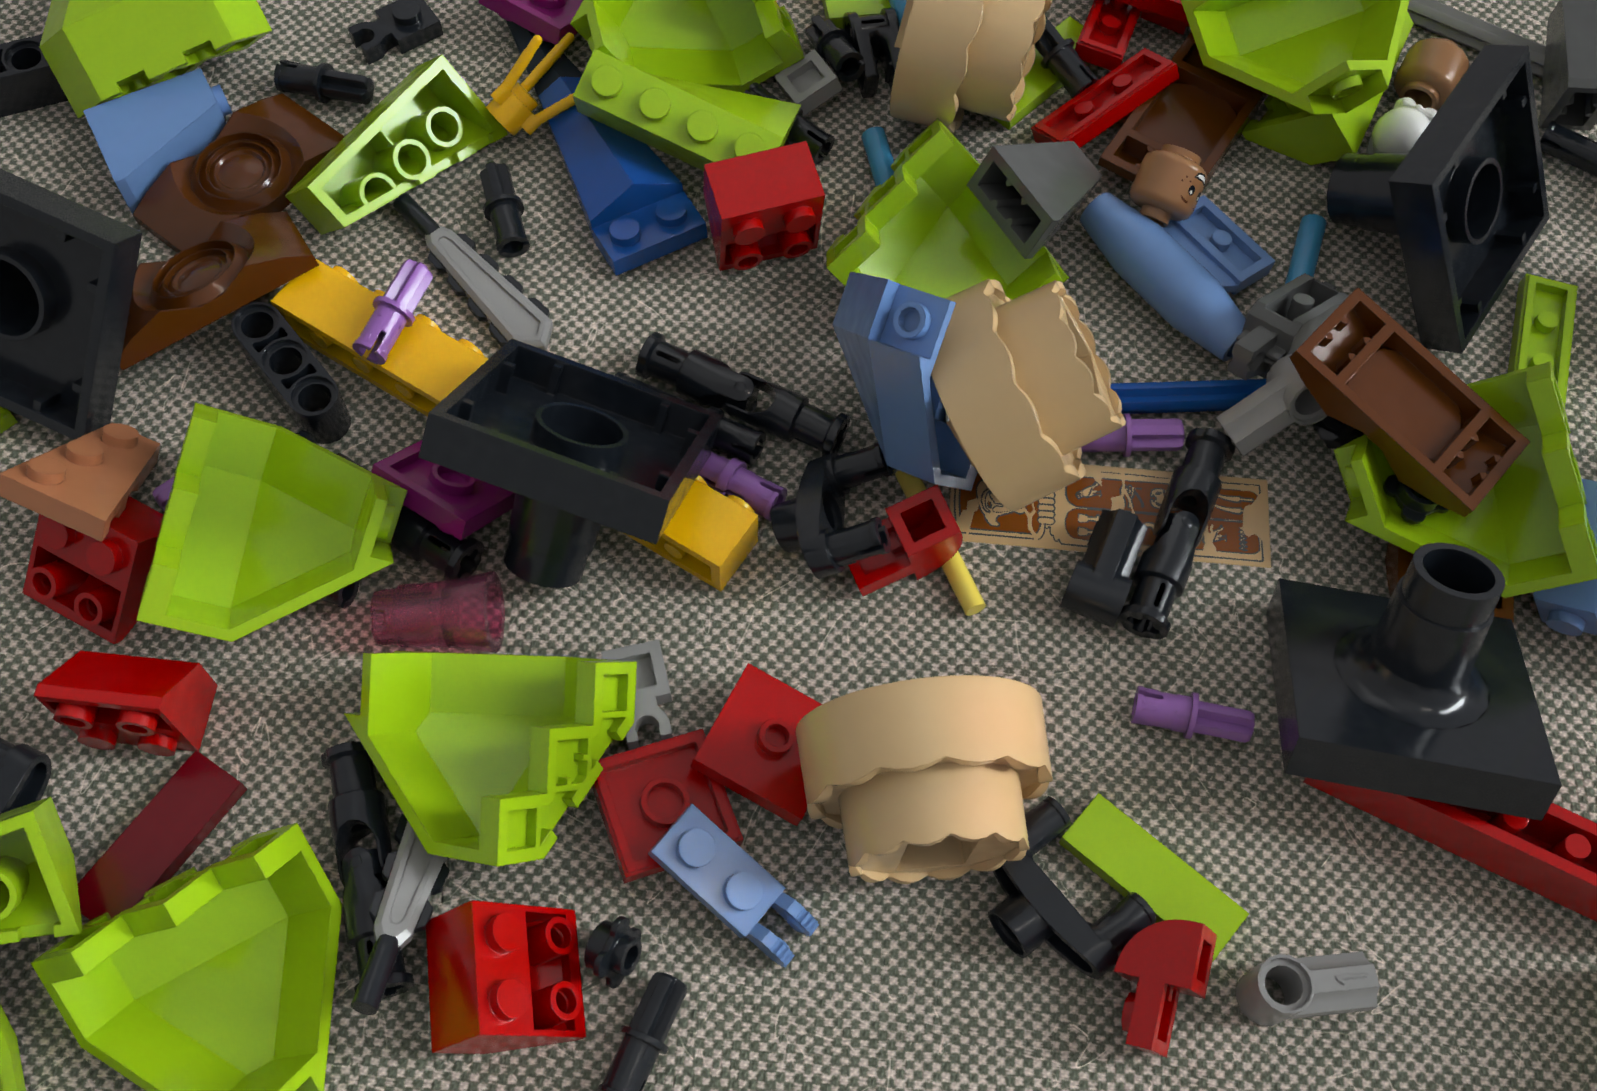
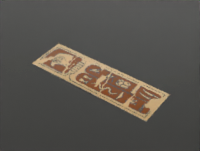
(1065, 519)

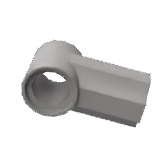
(1271, 408)
(1309, 986)

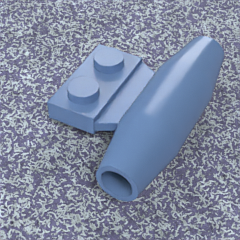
(1182, 267)

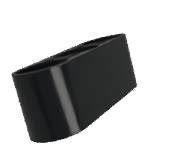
(26, 78)
(275, 352)

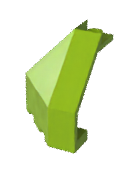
(694, 40)
(128, 45)
(1302, 51)
(933, 230)
(1530, 519)
(261, 527)
(490, 743)
(210, 974)

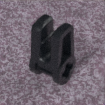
(874, 39)

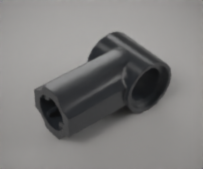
(1102, 577)

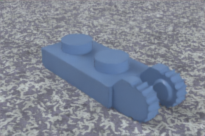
(729, 882)

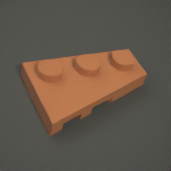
(84, 479)

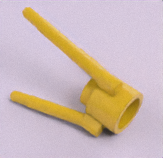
(511, 101)

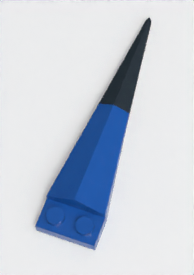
(621, 184)

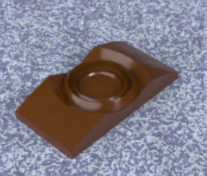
(1196, 112)
(237, 175)
(211, 279)
(1408, 404)

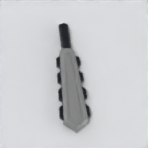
(478, 278)
(399, 911)

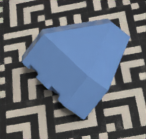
(891, 349)

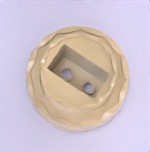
(964, 58)
(1023, 389)
(927, 774)

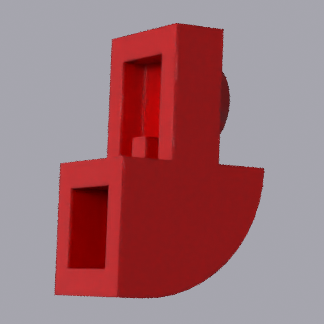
(921, 541)
(1164, 962)

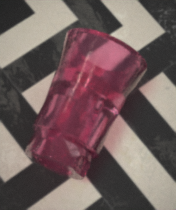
(441, 614)

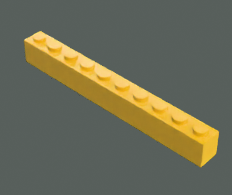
(329, 311)

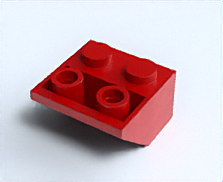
(763, 206)
(93, 579)
(130, 701)
(503, 978)

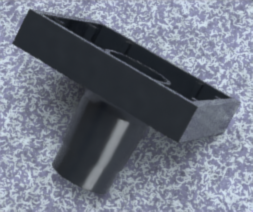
(1460, 198)
(61, 307)
(574, 452)
(1412, 688)

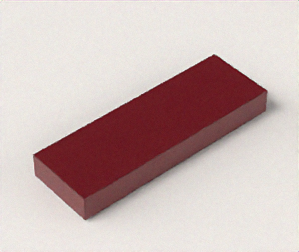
(160, 837)

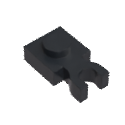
(398, 25)

